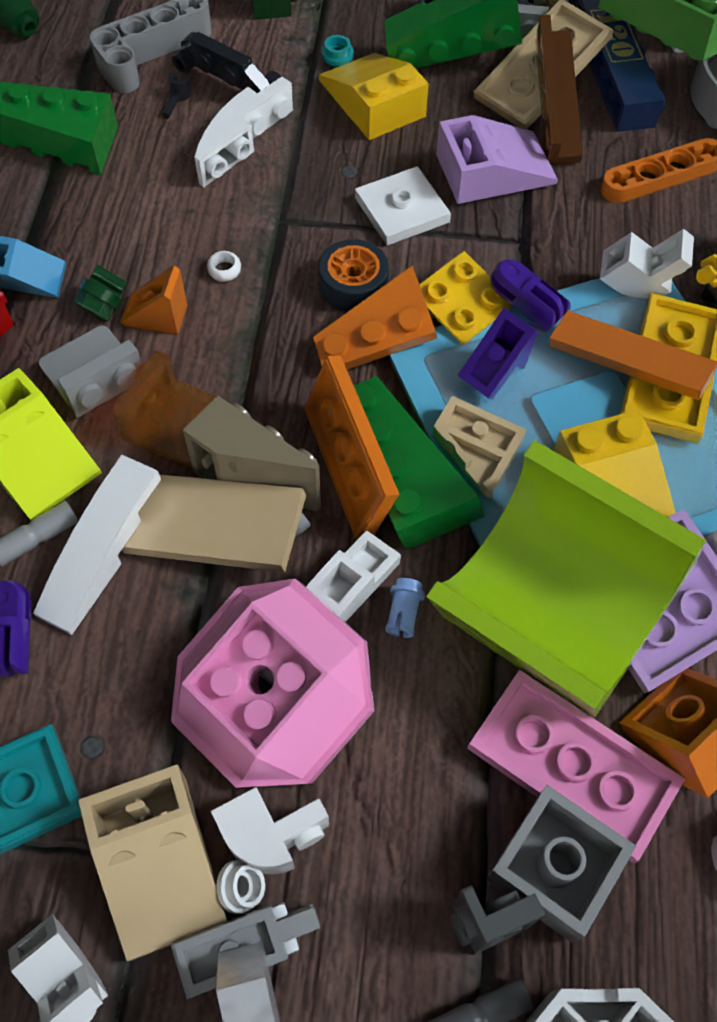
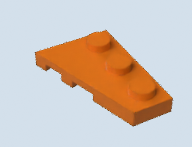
(380, 324)

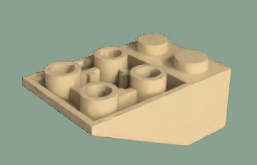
(152, 861)

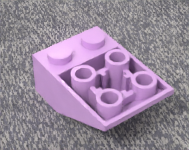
(490, 158)

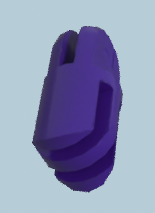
(529, 294)
(14, 628)

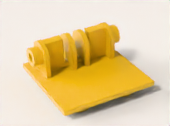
(462, 298)

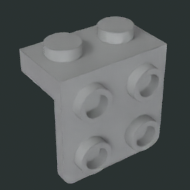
(91, 369)

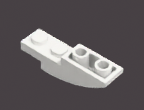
(237, 124)
(351, 578)

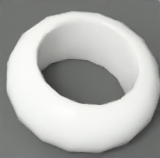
(224, 275)

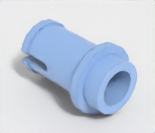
(403, 612)

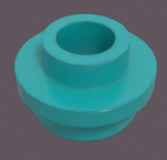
(337, 50)

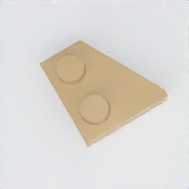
(478, 442)

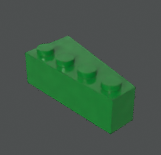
(59, 123)

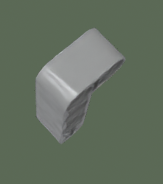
(145, 36)

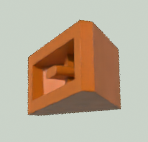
(157, 304)

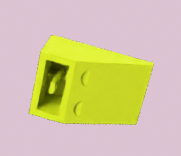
(37, 449)

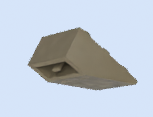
(235, 448)

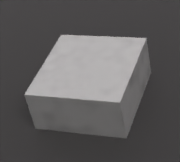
(245, 986)

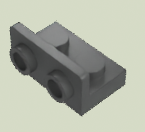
(499, 922)

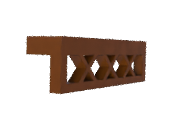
(558, 94)

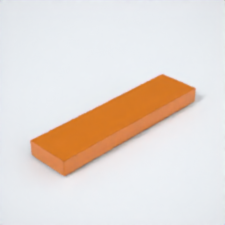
(634, 354)

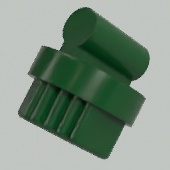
(100, 293)

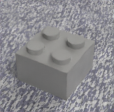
(564, 860)

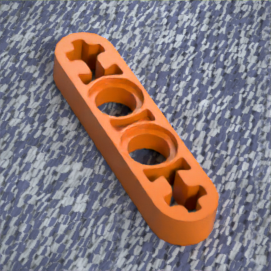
(626, 182)

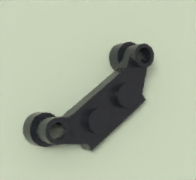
(221, 61)

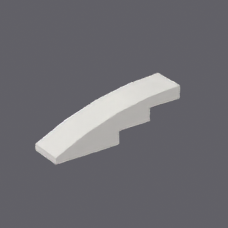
(94, 545)

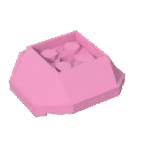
(316, 694)

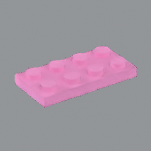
(550, 742)

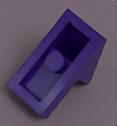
(498, 353)

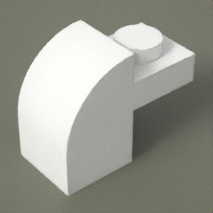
(639, 269)
(260, 841)
(56, 974)

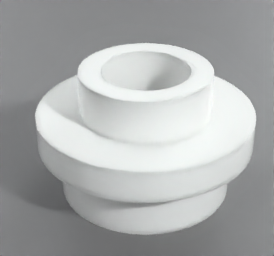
(250, 887)

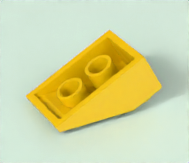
(378, 93)
(623, 455)

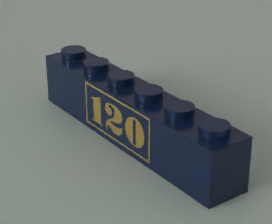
(624, 74)

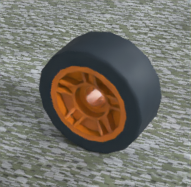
(351, 272)

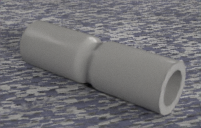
(38, 530)

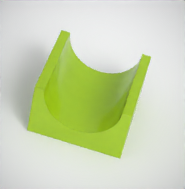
(570, 579)

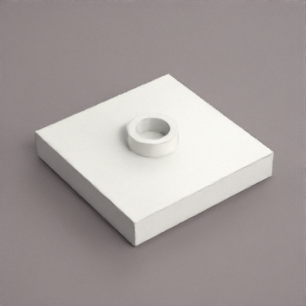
(402, 205)

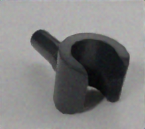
(179, 92)

